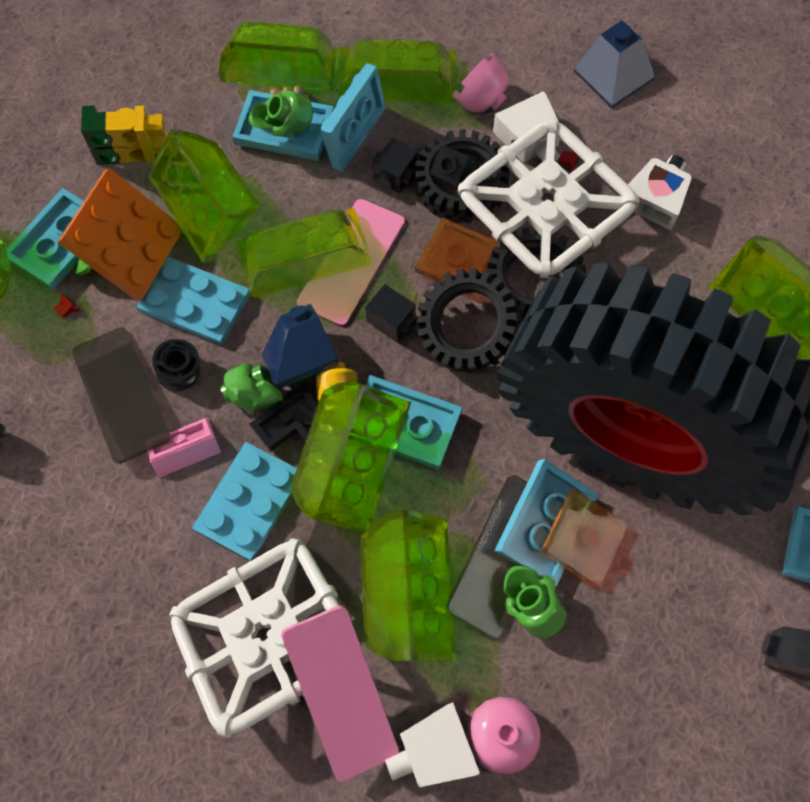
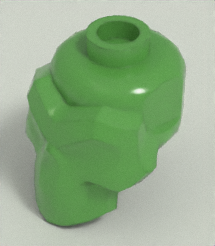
(283, 114)
(250, 388)
(534, 601)

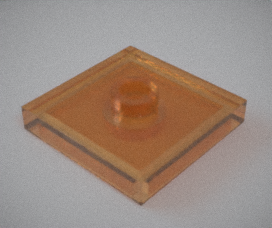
(453, 249)
(584, 538)

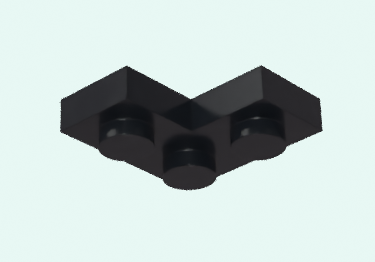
(286, 419)

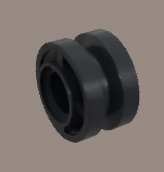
(176, 351)

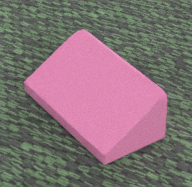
(185, 448)

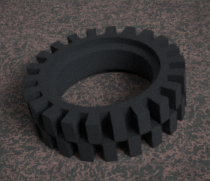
(439, 199)
(503, 257)
(440, 297)

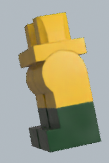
(122, 134)

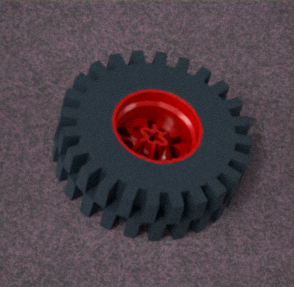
(662, 388)

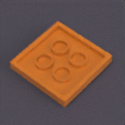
(121, 234)

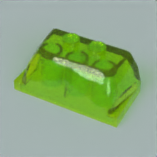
(280, 56)
(405, 68)
(202, 191)
(303, 251)
(775, 283)
(348, 454)
(407, 588)

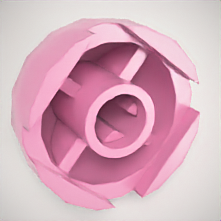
(484, 86)
(503, 735)

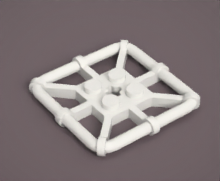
(546, 215)
(250, 654)

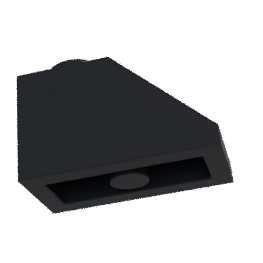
(788, 651)

